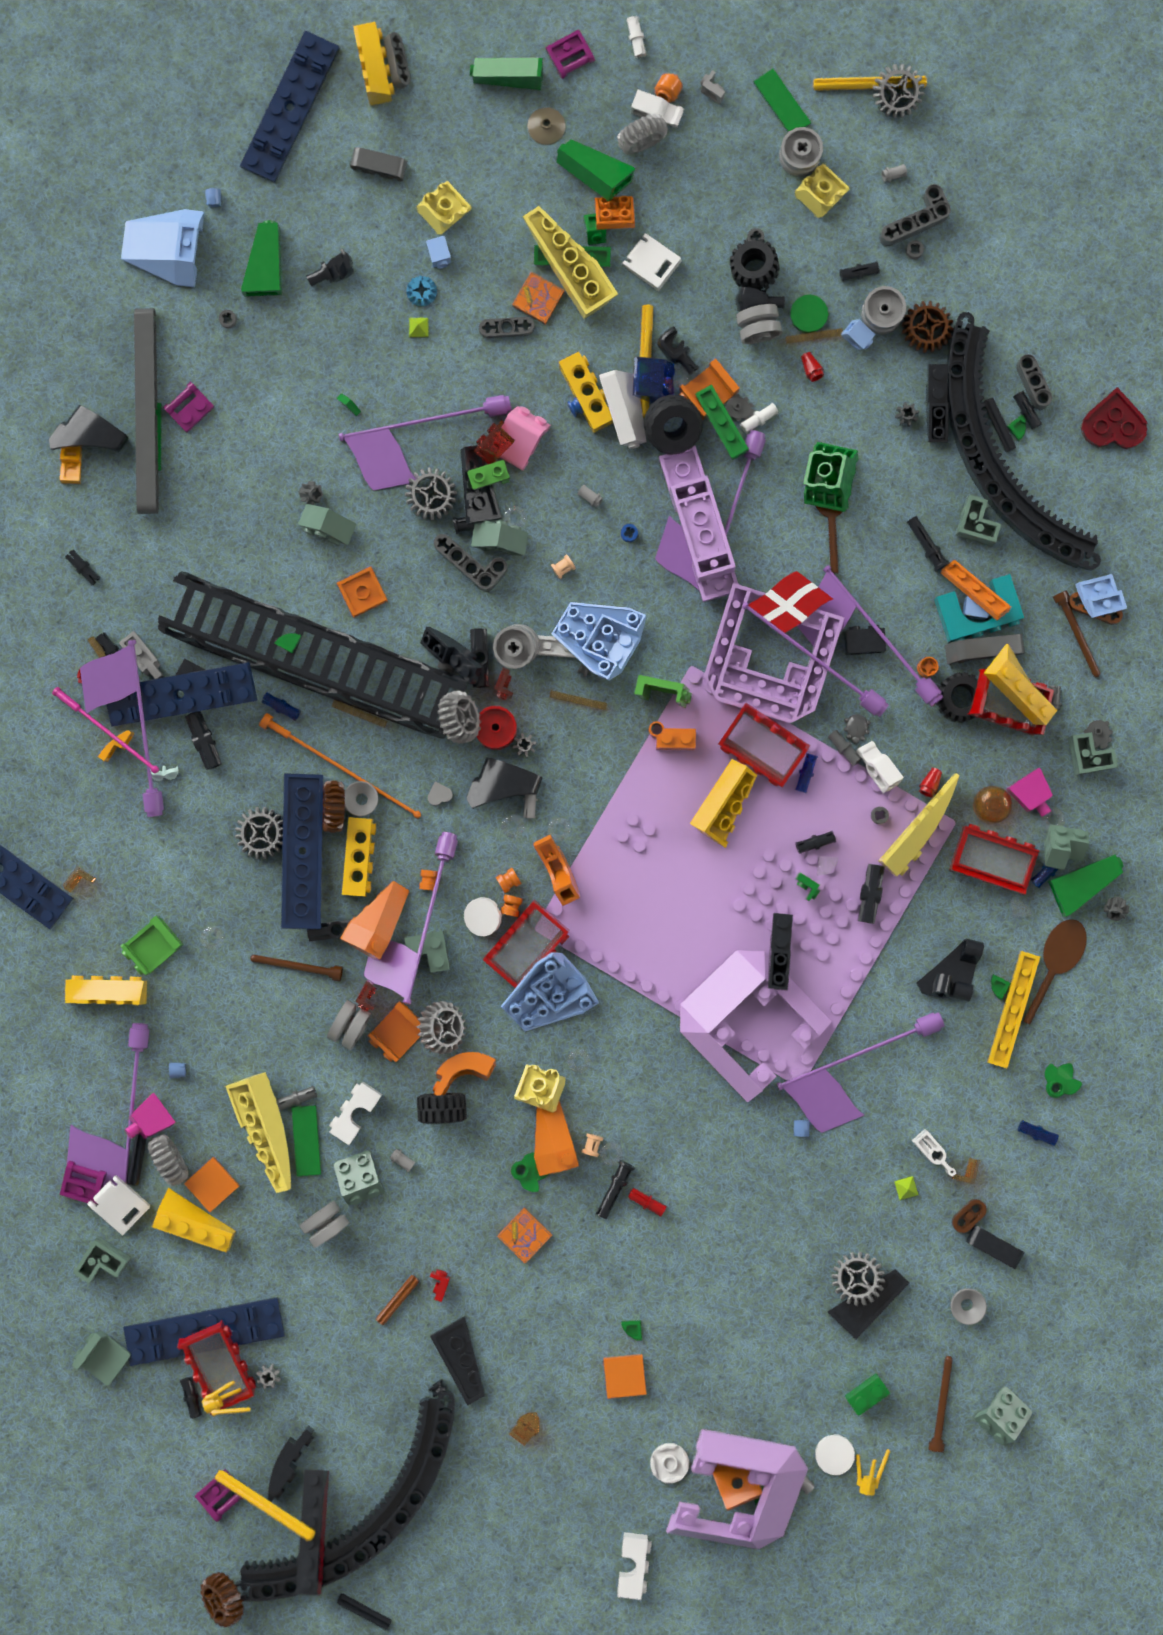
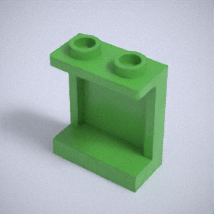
(646, 684)
(151, 946)

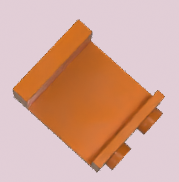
(714, 375)
(396, 1032)

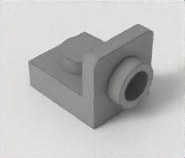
(712, 90)

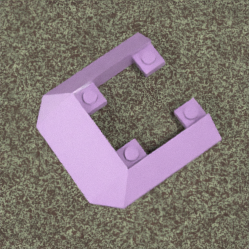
(773, 697)
(720, 994)
(771, 1465)

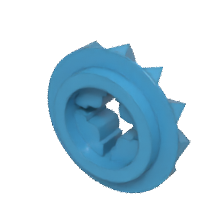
(429, 295)

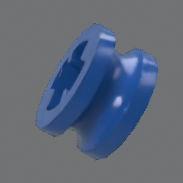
(575, 407)
(623, 531)

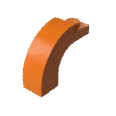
(558, 869)
(463, 1064)

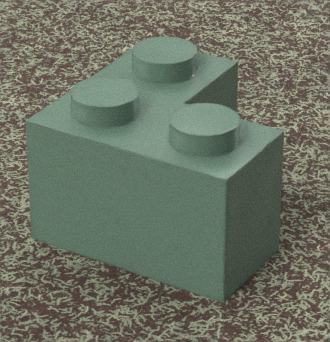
(326, 523)
(972, 524)
(499, 537)
(1085, 757)
(1064, 844)
(434, 947)
(101, 1256)

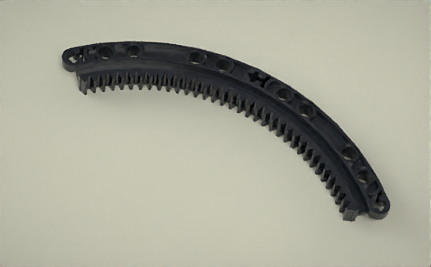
(1024, 515)
(415, 1477)

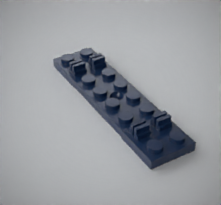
(297, 87)
(201, 692)
(302, 872)
(31, 890)
(247, 1322)

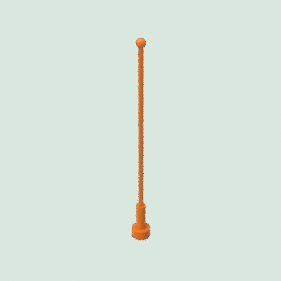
(267, 722)

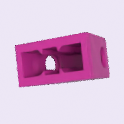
(1032, 792)
(149, 1118)

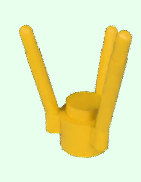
(213, 1402)
(869, 1483)

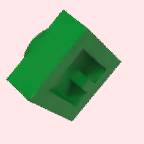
(594, 235)
(805, 883)

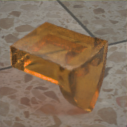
(75, 877)
(971, 1172)
(526, 1428)

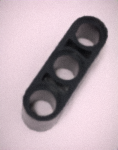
(995, 1247)

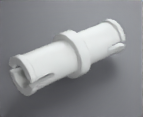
(636, 36)
(759, 418)

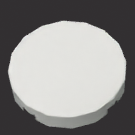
(482, 916)
(835, 1454)
(663, 1463)

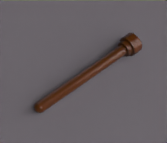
(1062, 600)
(333, 972)
(936, 1443)

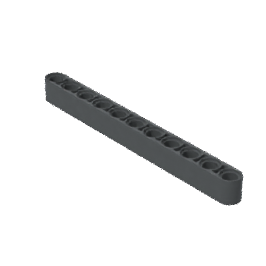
(145, 405)

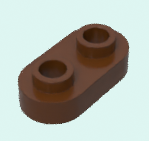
(970, 1217)

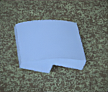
(1101, 596)

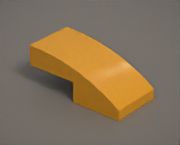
(71, 465)
(110, 748)

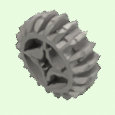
(903, 81)
(642, 134)
(422, 491)
(459, 717)
(254, 839)
(435, 1028)
(168, 1160)
(864, 1271)

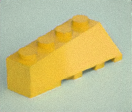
(372, 63)
(1013, 682)
(724, 802)
(106, 991)
(186, 1220)

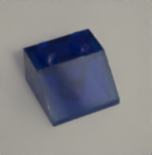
(652, 378)

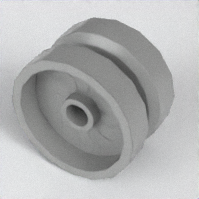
(801, 151)
(889, 300)
(759, 324)
(518, 635)
(351, 1026)
(324, 1224)

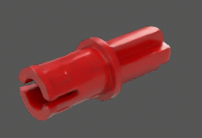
(647, 1202)

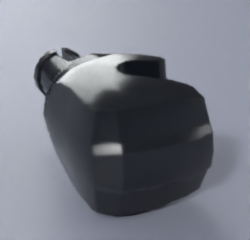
(335, 270)
(751, 297)
(678, 354)

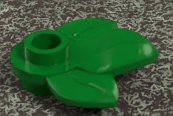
(1063, 1078)
(530, 1177)

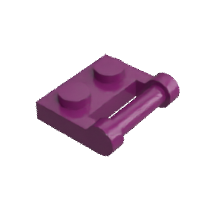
(567, 48)
(193, 411)
(78, 1188)
(211, 1494)

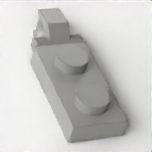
(145, 658)

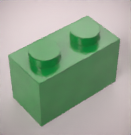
(867, 1394)

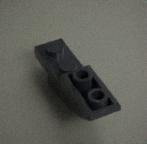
(937, 402)
(452, 652)
(780, 951)
(284, 1468)

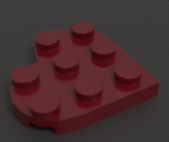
(1114, 421)

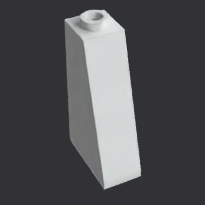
(624, 408)

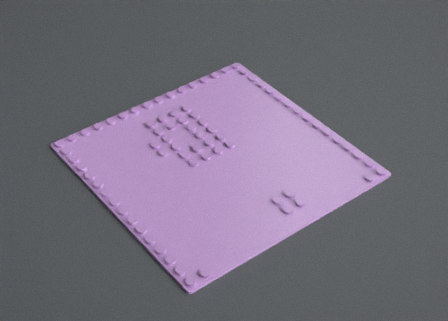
(674, 905)

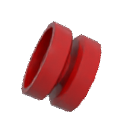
(507, 728)

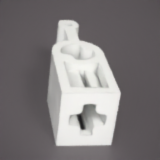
(649, 104)
(880, 767)
(934, 1146)

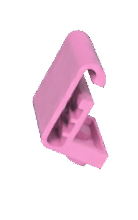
(526, 432)

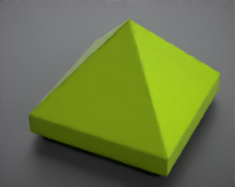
(418, 327)
(906, 1188)

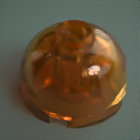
(992, 804)

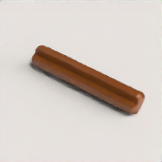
(397, 1300)

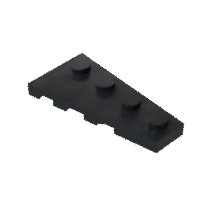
(481, 502)
(858, 1318)
(458, 1355)

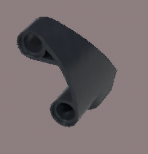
(87, 430)
(501, 781)
(954, 973)

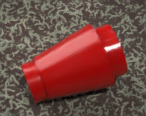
(812, 368)
(930, 784)

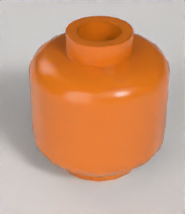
(668, 87)

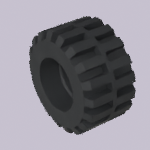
(751, 251)
(947, 706)
(441, 1108)

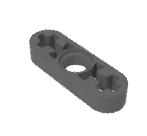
(395, 48)
(501, 321)

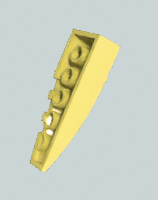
(573, 266)
(915, 836)
(259, 1114)

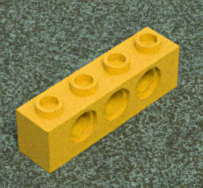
(580, 363)
(357, 826)

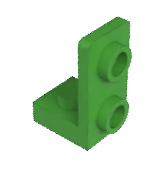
(489, 475)

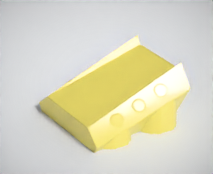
(821, 190)
(443, 207)
(540, 1087)

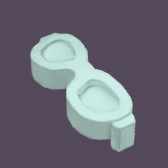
(168, 774)

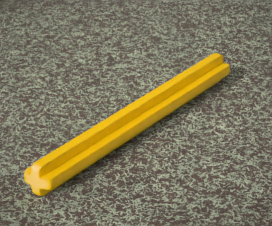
(858, 83)
(646, 342)
(265, 1505)

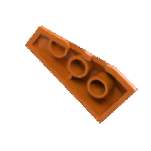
(375, 925)
(553, 1142)

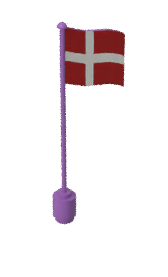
(788, 606)

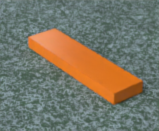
(975, 590)

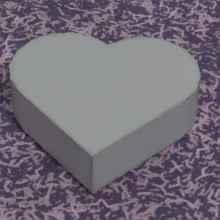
(439, 794)

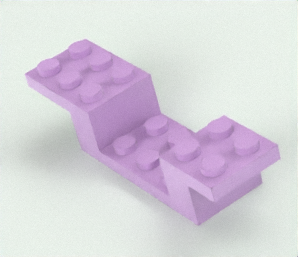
(701, 523)

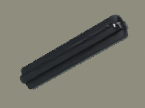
(999, 425)
(137, 1160)
(364, 1611)

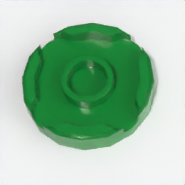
(809, 313)

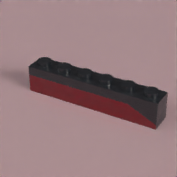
(314, 1516)

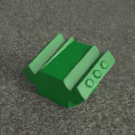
(830, 476)

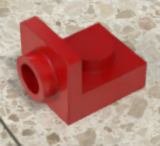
(440, 1288)

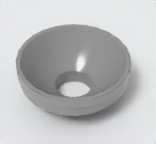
(353, 791)
(978, 1308)

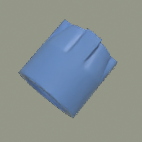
(213, 197)
(177, 1070)
(801, 1128)

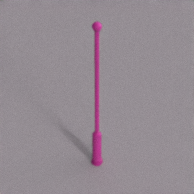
(76, 707)

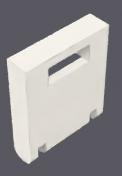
(647, 260)
(116, 1202)

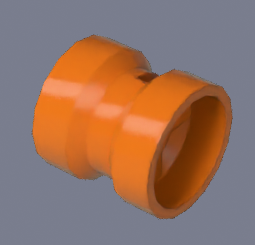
(930, 665)
(428, 879)
(508, 880)
(511, 905)

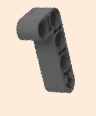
(913, 219)
(467, 560)
(982, 648)

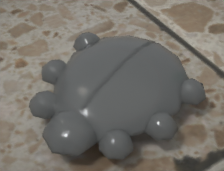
(739, 407)
(856, 727)
(1100, 733)

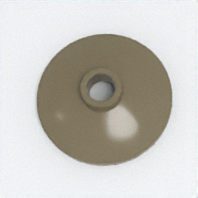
(546, 134)

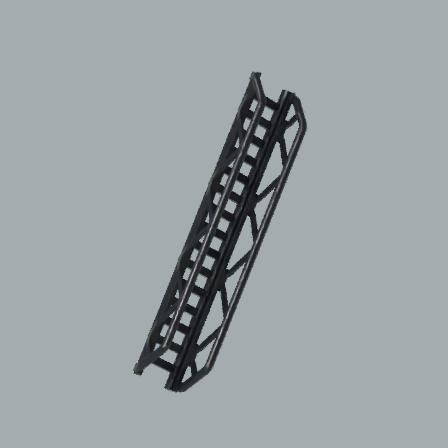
(270, 666)

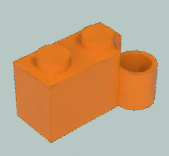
(674, 738)

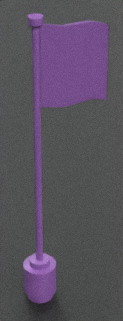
(381, 455)
(673, 548)
(844, 605)
(112, 680)
(399, 963)
(824, 1098)
(101, 1153)

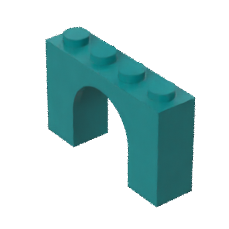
(959, 627)

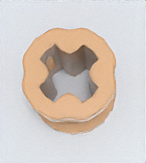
(563, 566)
(592, 1145)

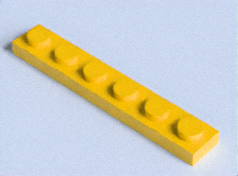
(1013, 1009)

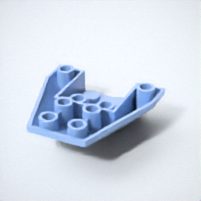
(165, 245)
(600, 636)
(549, 994)

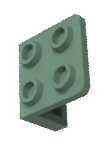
(358, 1178)
(102, 1357)
(1004, 1417)

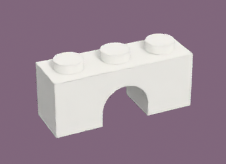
(344, 1126)
(631, 1583)

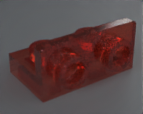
(494, 444)
(503, 682)
(367, 992)

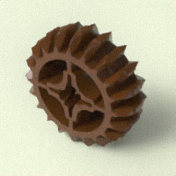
(943, 322)
(333, 806)
(222, 1599)

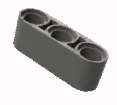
(378, 163)
(1034, 372)

